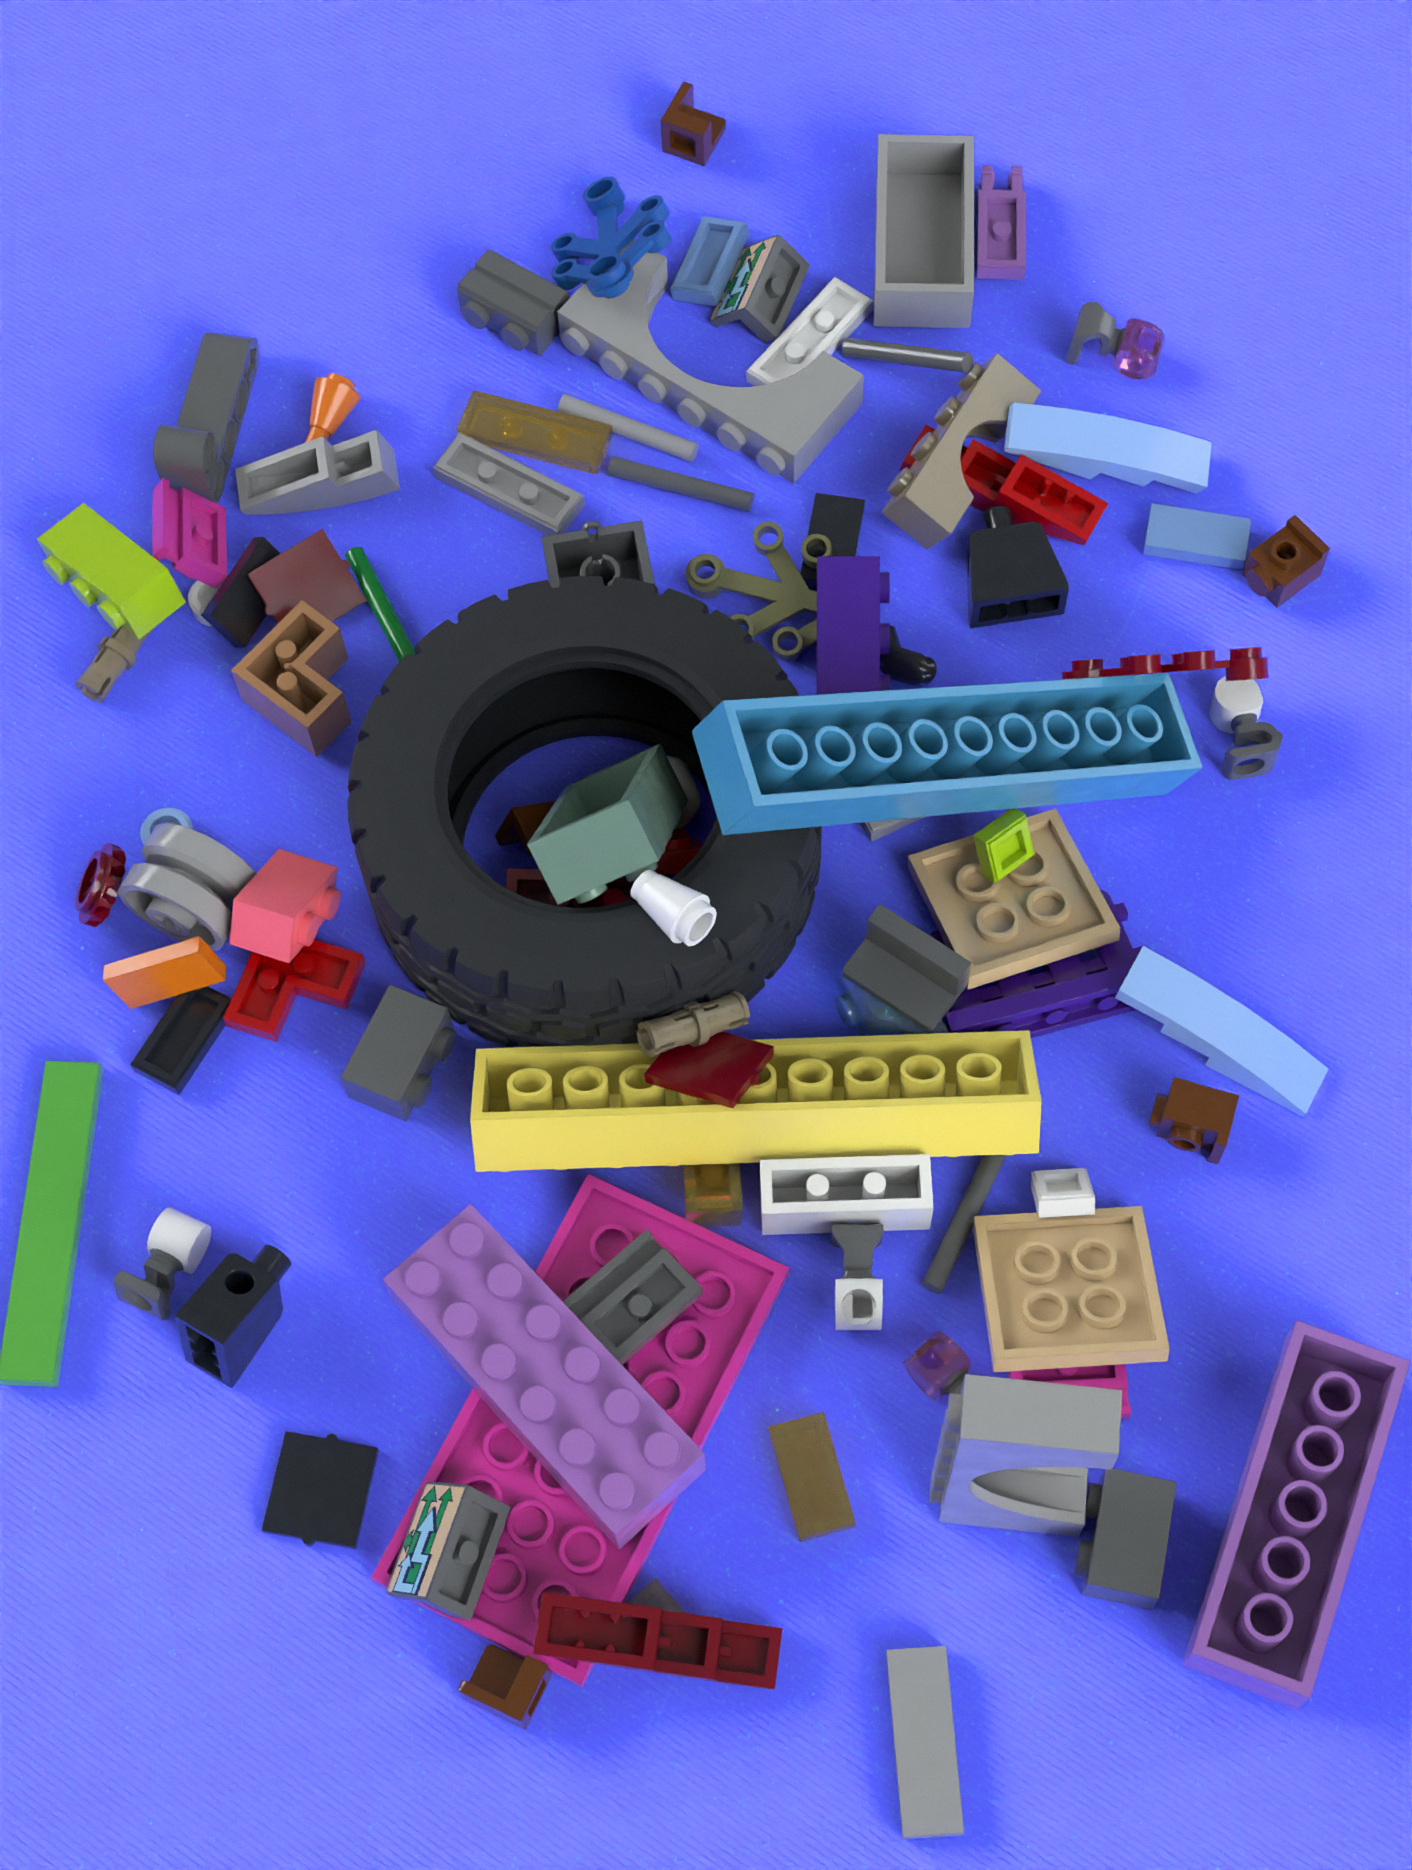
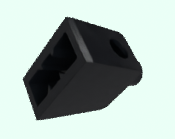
(1012, 572)
(233, 1313)

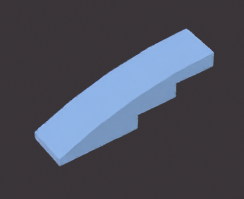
(1107, 445)
(1224, 1030)

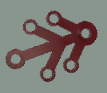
(1243, 665)

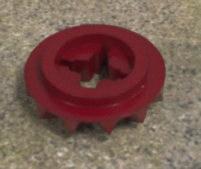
(100, 884)

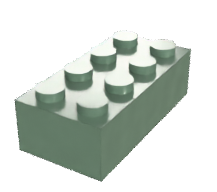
(609, 826)

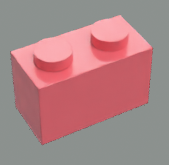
(284, 906)

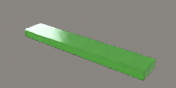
(50, 1224)

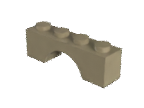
(933, 492)

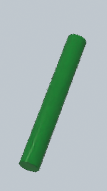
(379, 602)

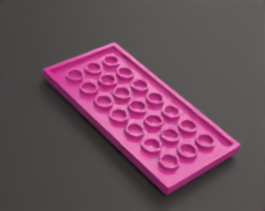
(684, 1368)

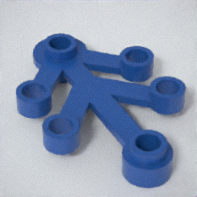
(610, 272)

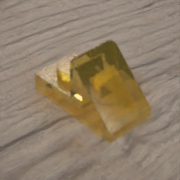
(713, 1194)

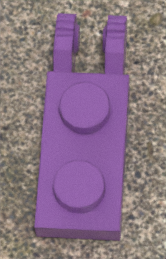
(1001, 227)

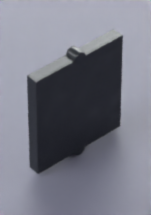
(320, 1490)

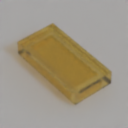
(811, 1477)

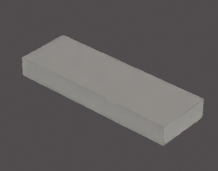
(508, 486)
(924, 1742)

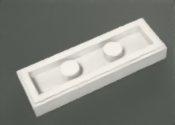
(818, 328)

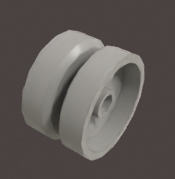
(186, 885)

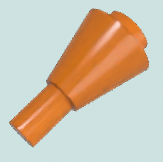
(331, 404)

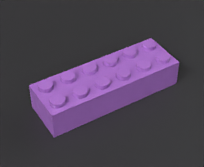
(545, 1376)
(1296, 1515)

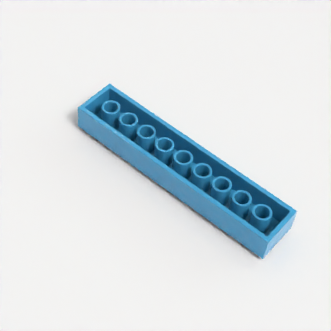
(942, 751)

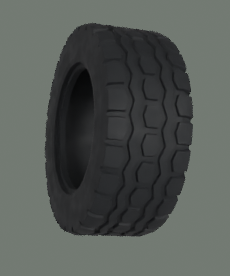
(510, 683)

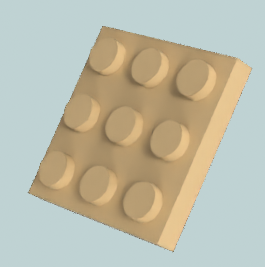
(1027, 917)
(1069, 1290)

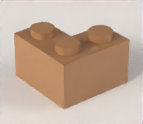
(289, 674)

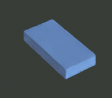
(710, 261)
(1197, 536)

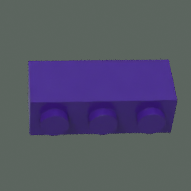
(850, 624)

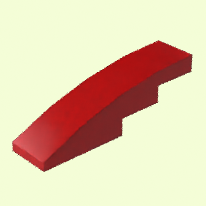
(1028, 490)

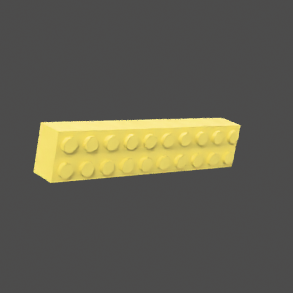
(810, 1102)

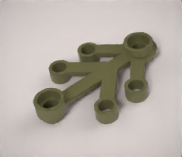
(787, 596)

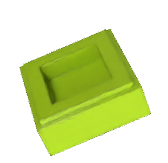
(1004, 844)

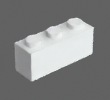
(820, 1192)

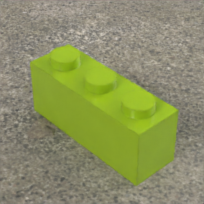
(110, 572)

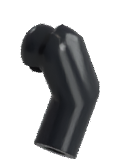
(907, 665)

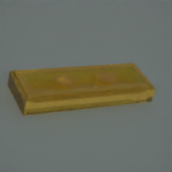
(535, 432)

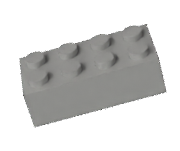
(924, 231)

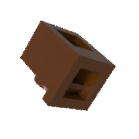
(1285, 562)
(1194, 1117)

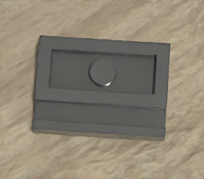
(634, 1297)

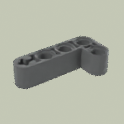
(203, 442)

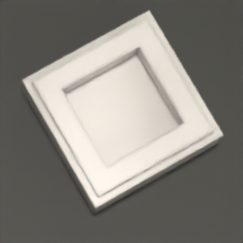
(1062, 1192)

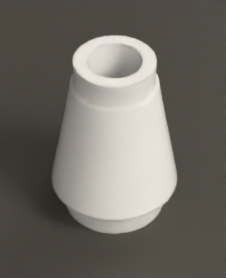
(675, 908)

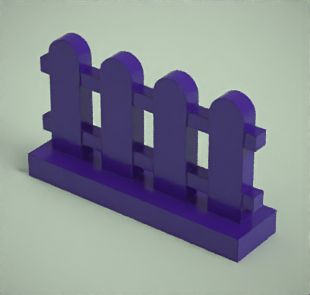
(1052, 1000)

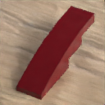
(657, 1641)

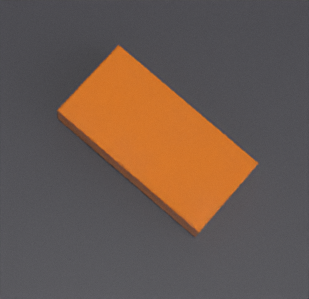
(164, 972)

